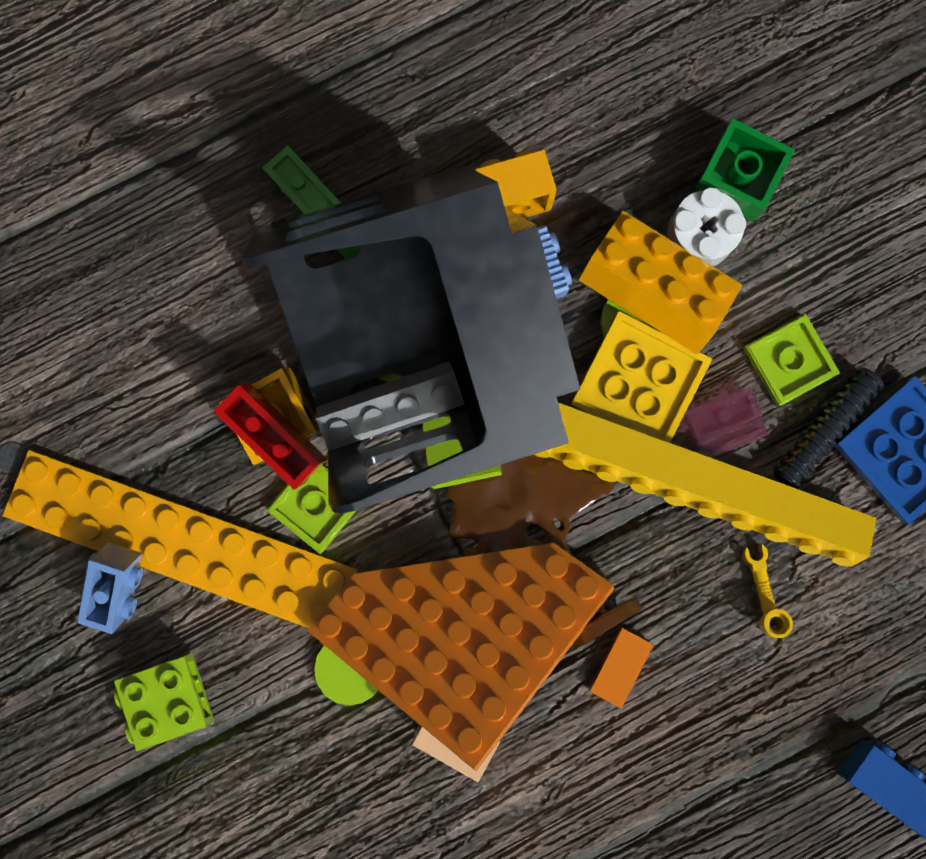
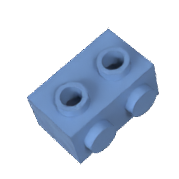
(110, 587)

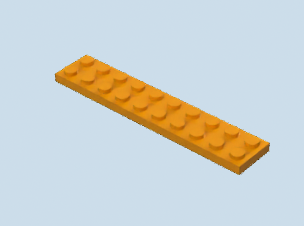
(176, 540)

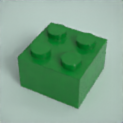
(746, 167)

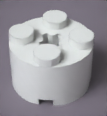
(715, 212)

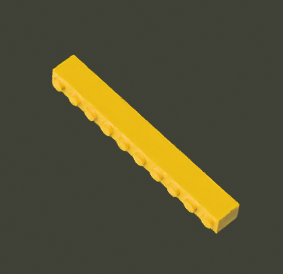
(714, 488)

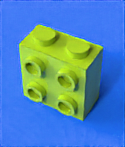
(163, 702)

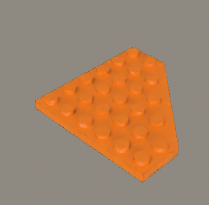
(463, 636)

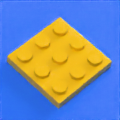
(641, 379)

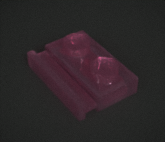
(726, 423)

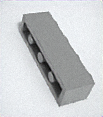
(388, 406)

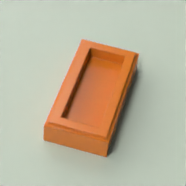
(621, 667)

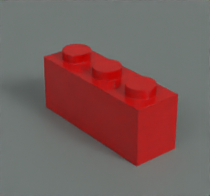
(270, 435)

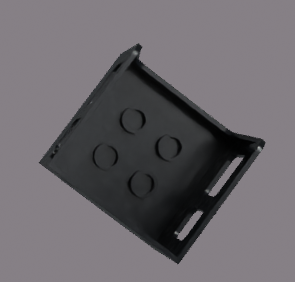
(433, 284)

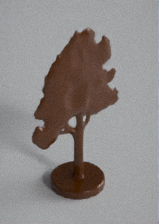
(528, 492)

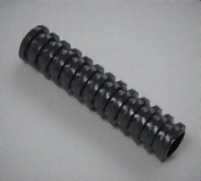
(828, 427)

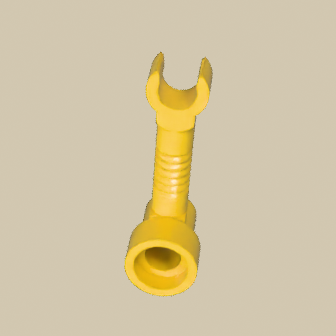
(782, 618)

